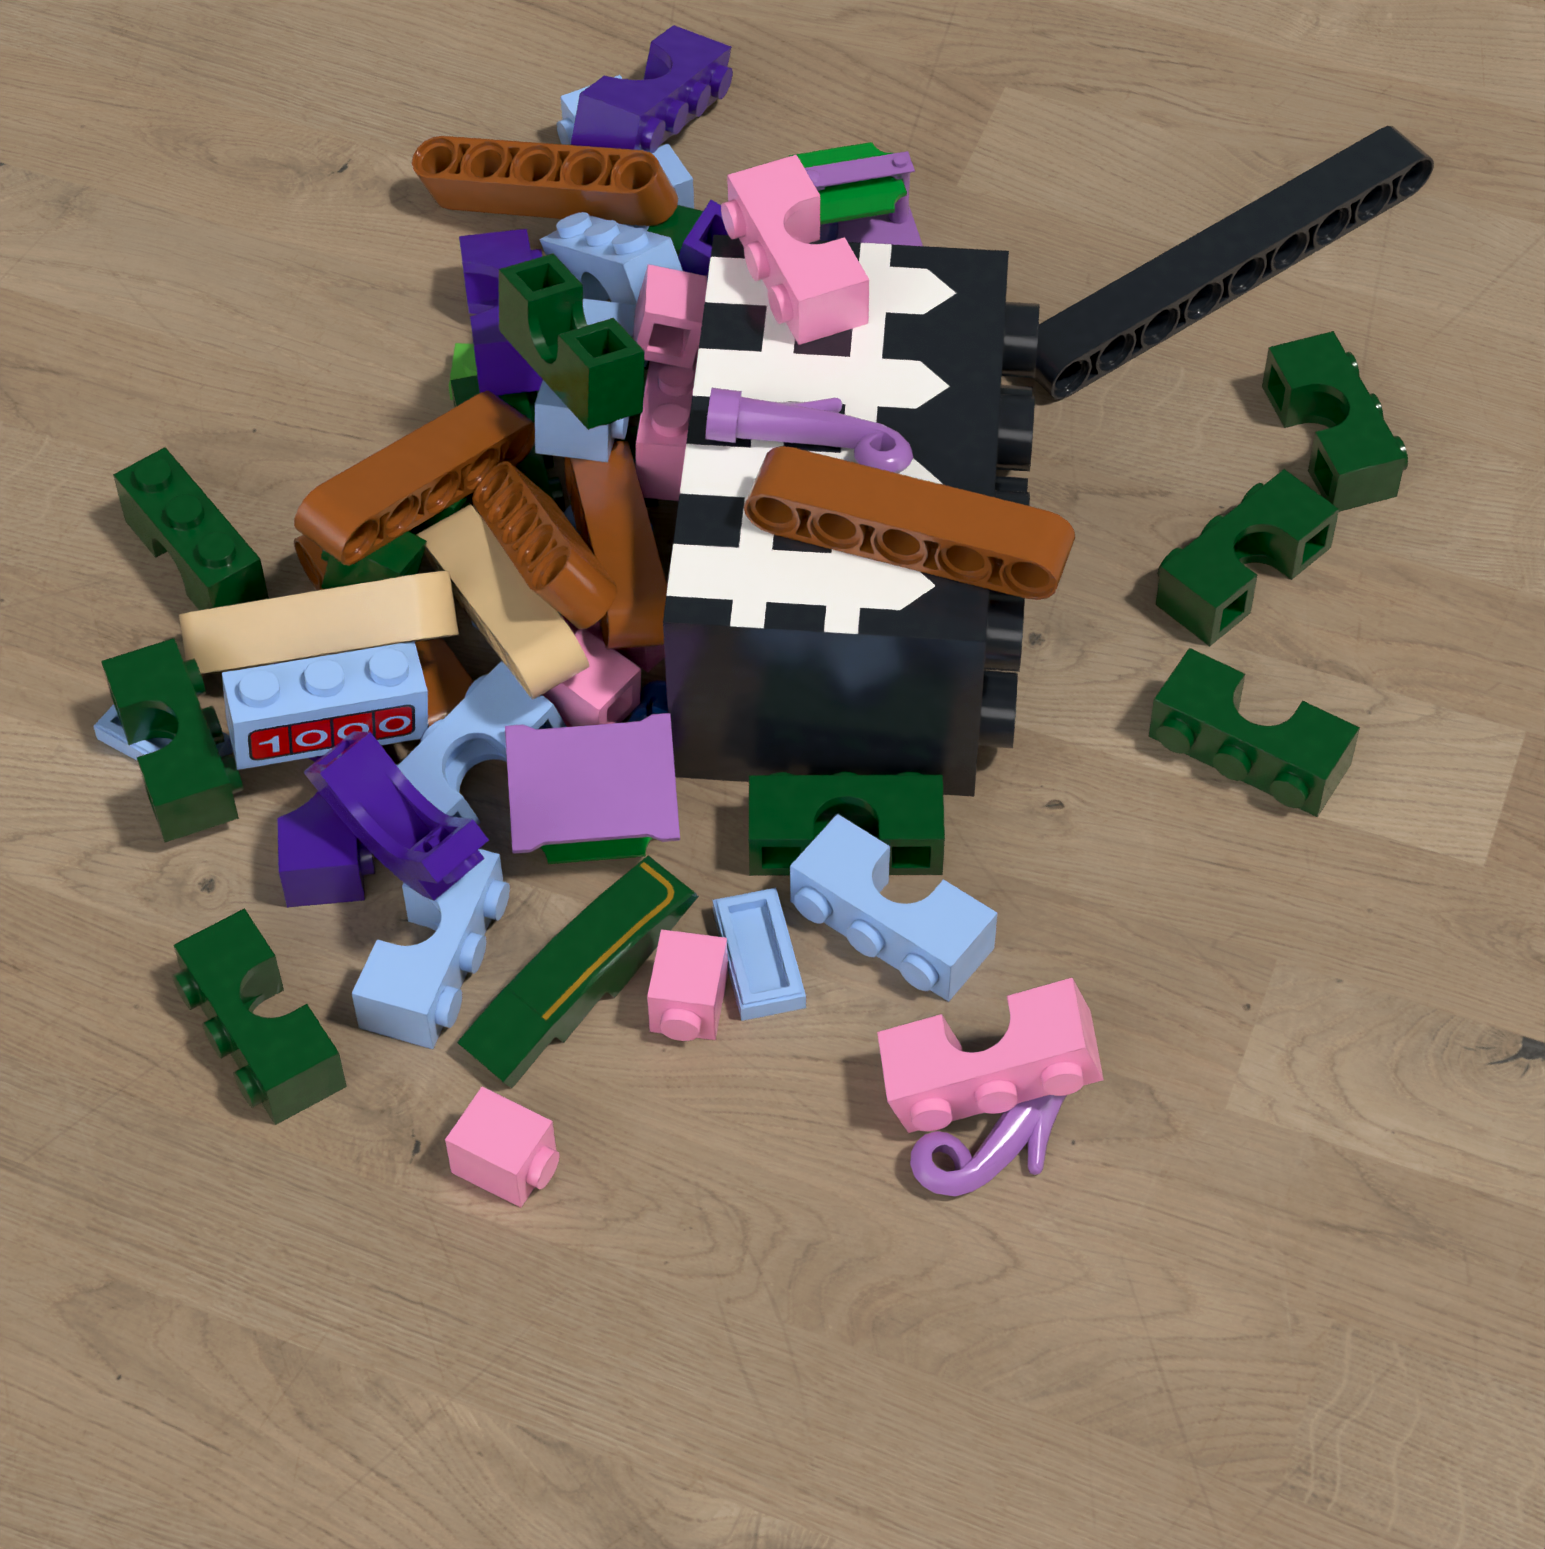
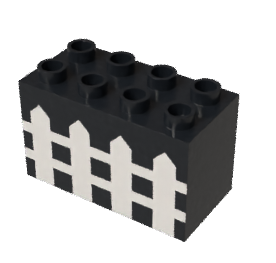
(820, 653)

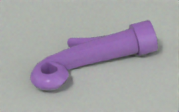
(805, 423)
(1024, 1123)

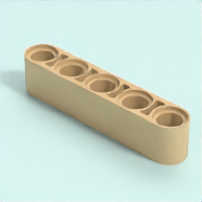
(510, 616)
(320, 623)

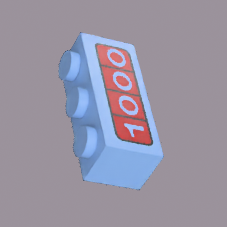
(318, 701)

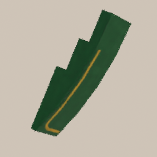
(576, 968)

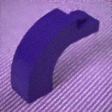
(394, 818)

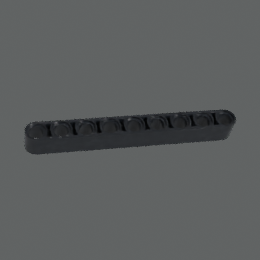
(1227, 260)

